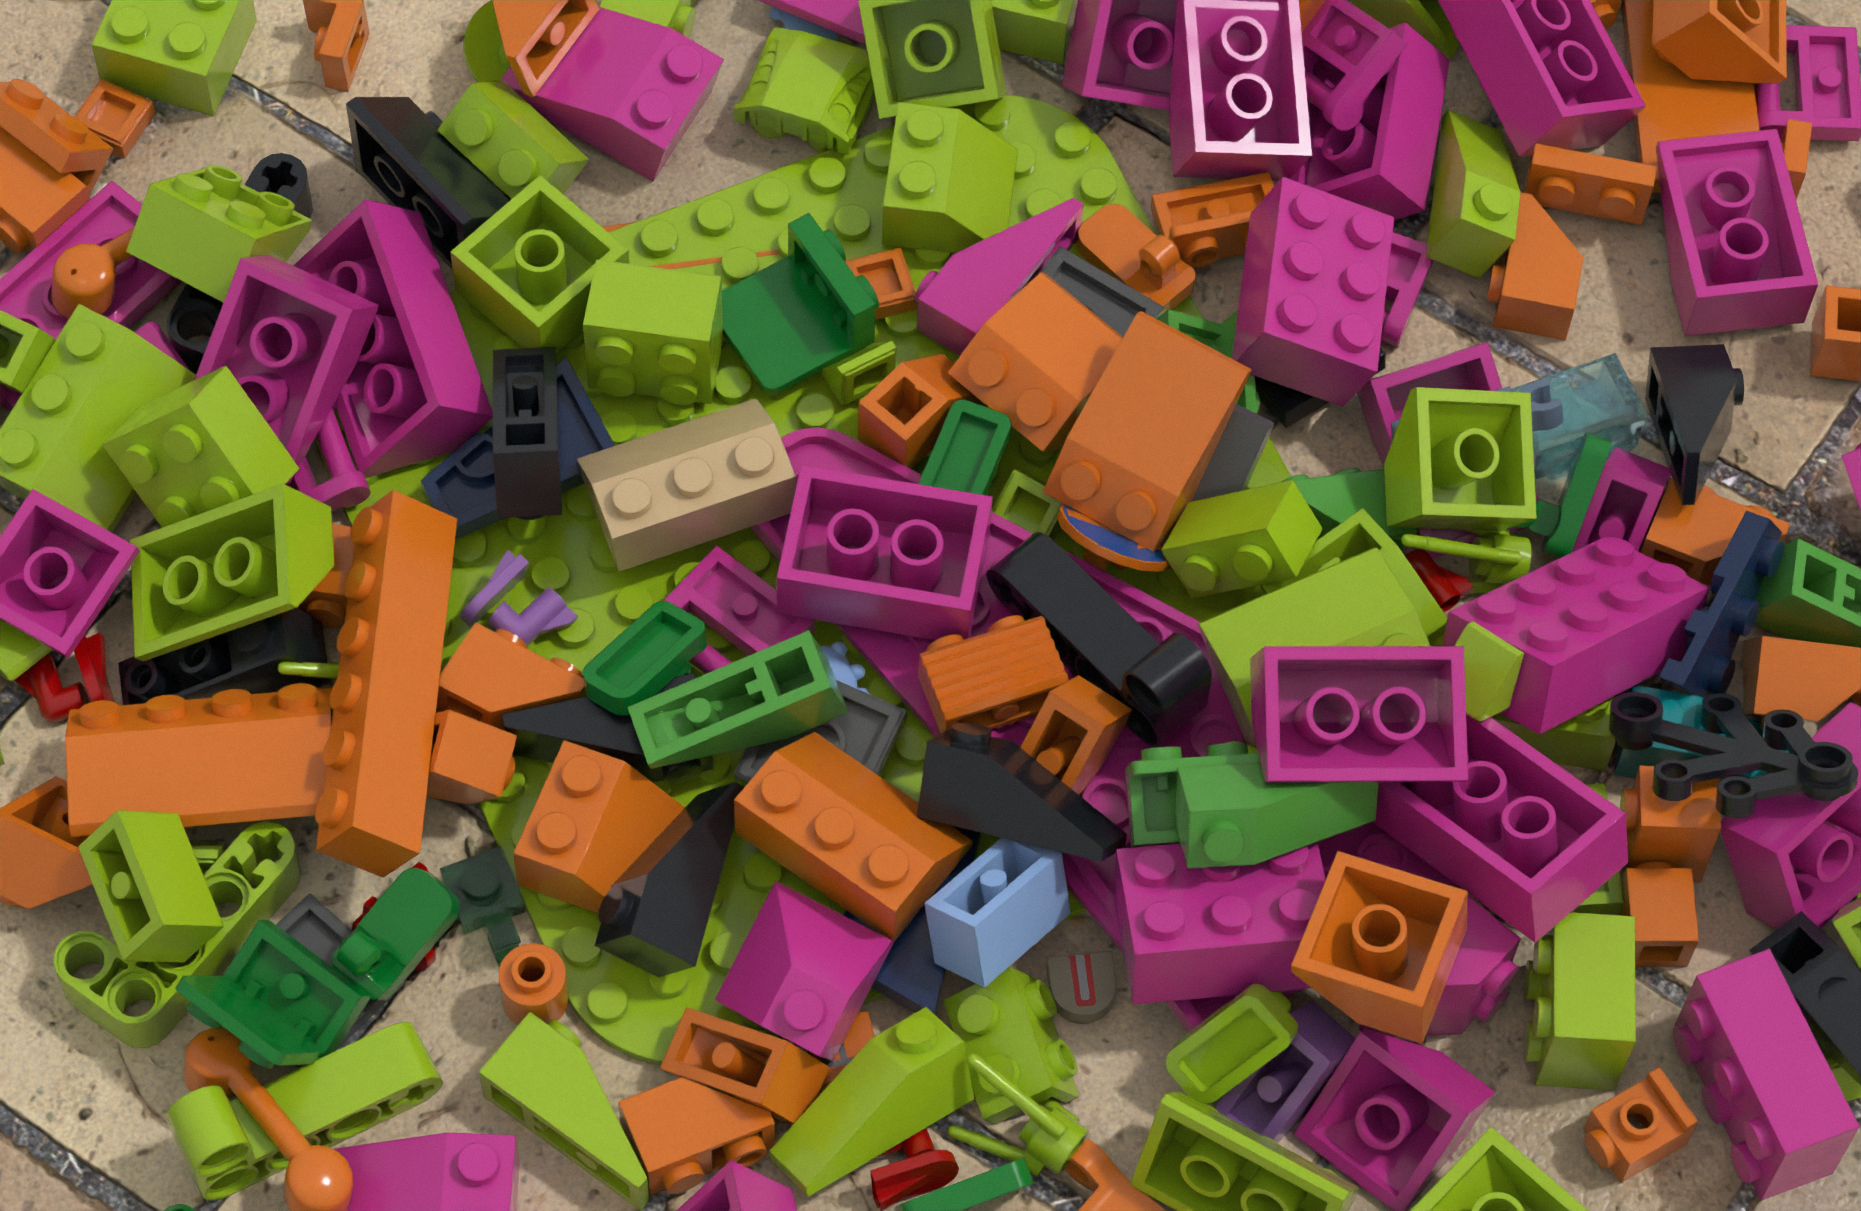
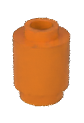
(534, 982)

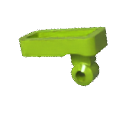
(1232, 1043)

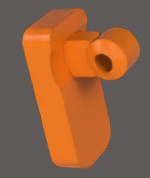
(1135, 255)

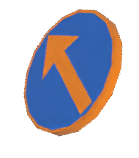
(1108, 546)

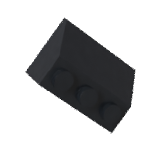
(420, 169)

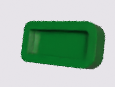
(968, 449)
(1563, 521)
(644, 657)
(396, 933)
(974, 1190)

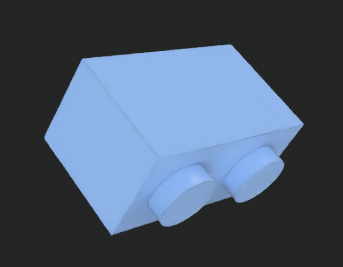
(997, 909)

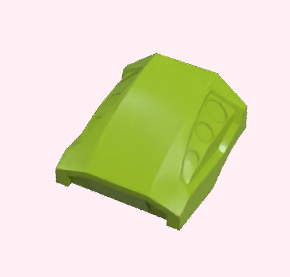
(809, 90)

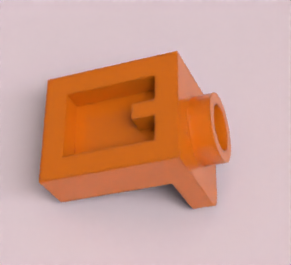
(340, 38)

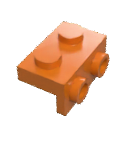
(52, 132)
(1590, 183)
(1210, 218)

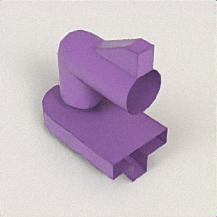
(542, 616)

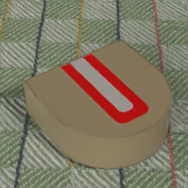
(1082, 985)

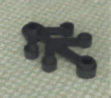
(1811, 767)

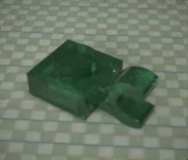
(487, 898)

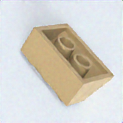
(689, 483)

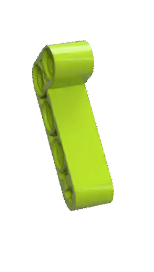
(124, 982)
(322, 1099)

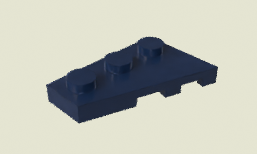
(466, 479)
(1716, 628)

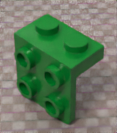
(799, 311)
(277, 1000)

